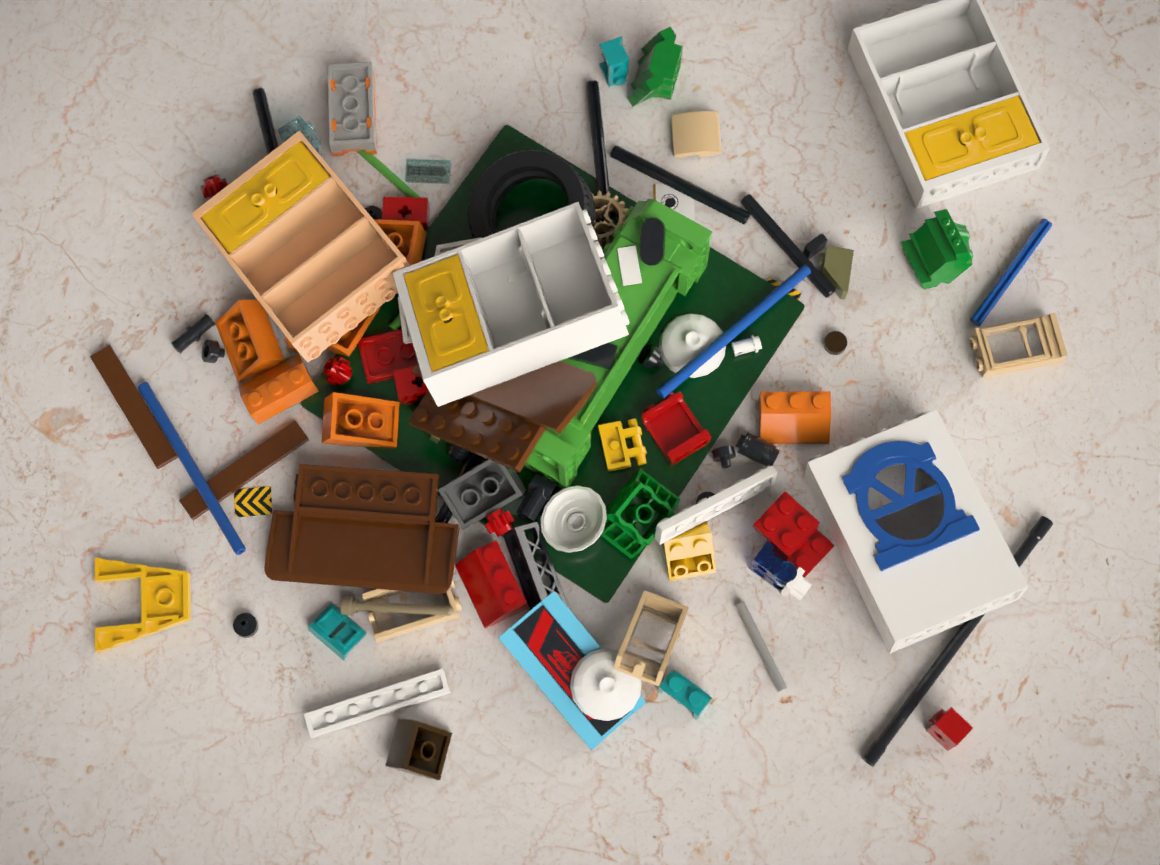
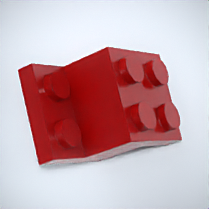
(793, 533)

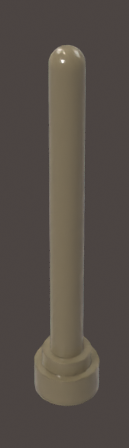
(350, 605)

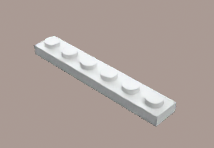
(720, 502)
(376, 703)

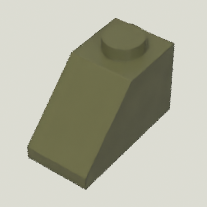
(836, 268)

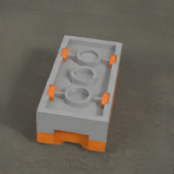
(352, 108)

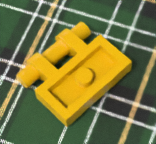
(615, 447)

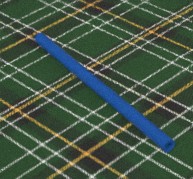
(733, 331)
(192, 469)

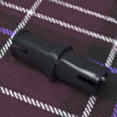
(193, 333)

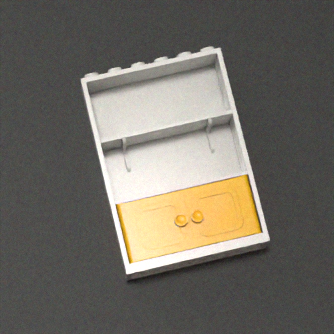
(946, 99)
(510, 304)

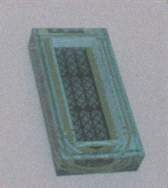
(428, 171)

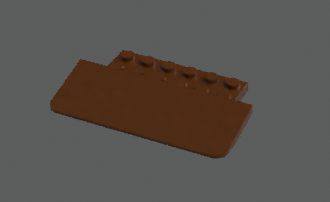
(510, 416)
(363, 532)

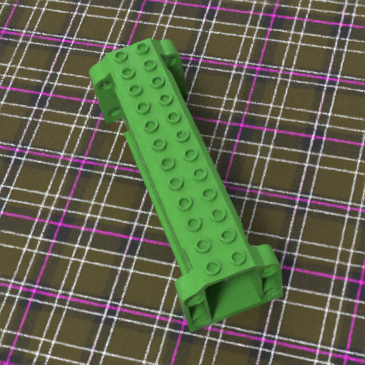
(645, 304)

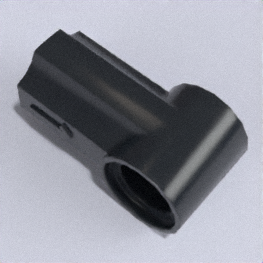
(539, 491)

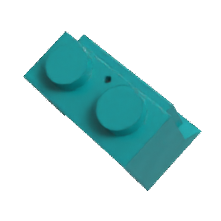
(615, 62)
(685, 693)

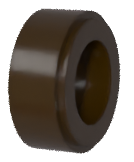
(835, 343)

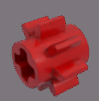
(213, 185)
(337, 371)
(499, 522)

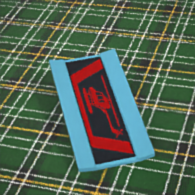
(548, 648)

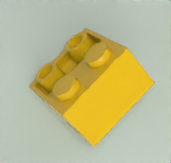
(690, 553)

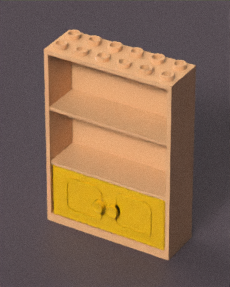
(303, 246)

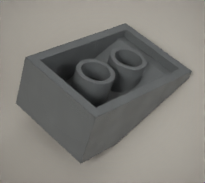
(481, 491)

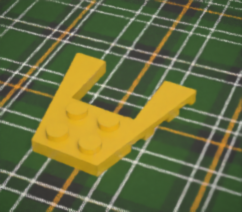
(163, 601)

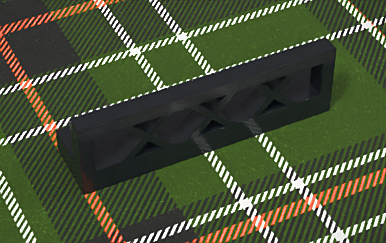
(527, 569)

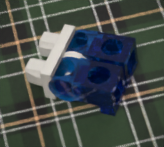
(779, 573)

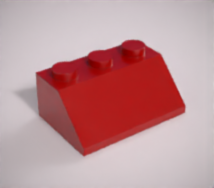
(491, 584)

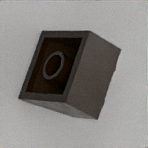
(418, 749)

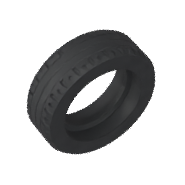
(518, 168)

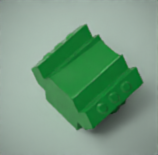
(657, 68)
(938, 250)
(636, 512)

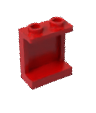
(674, 428)

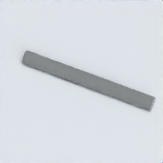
(761, 646)

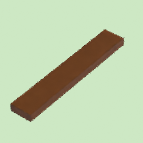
(134, 407)
(247, 468)

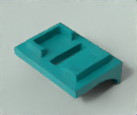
(345, 639)

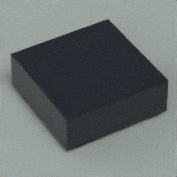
(815, 246)

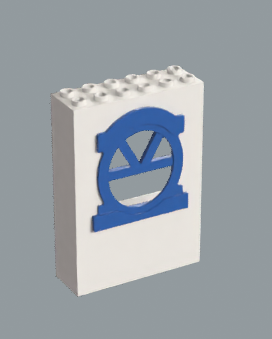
(924, 582)

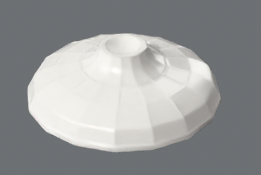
(686, 338)
(573, 519)
(601, 689)

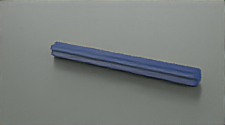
(1011, 272)

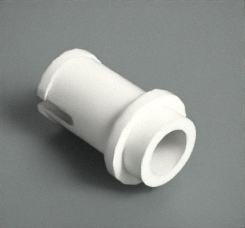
(746, 345)

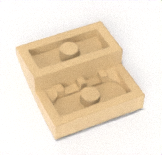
(696, 134)

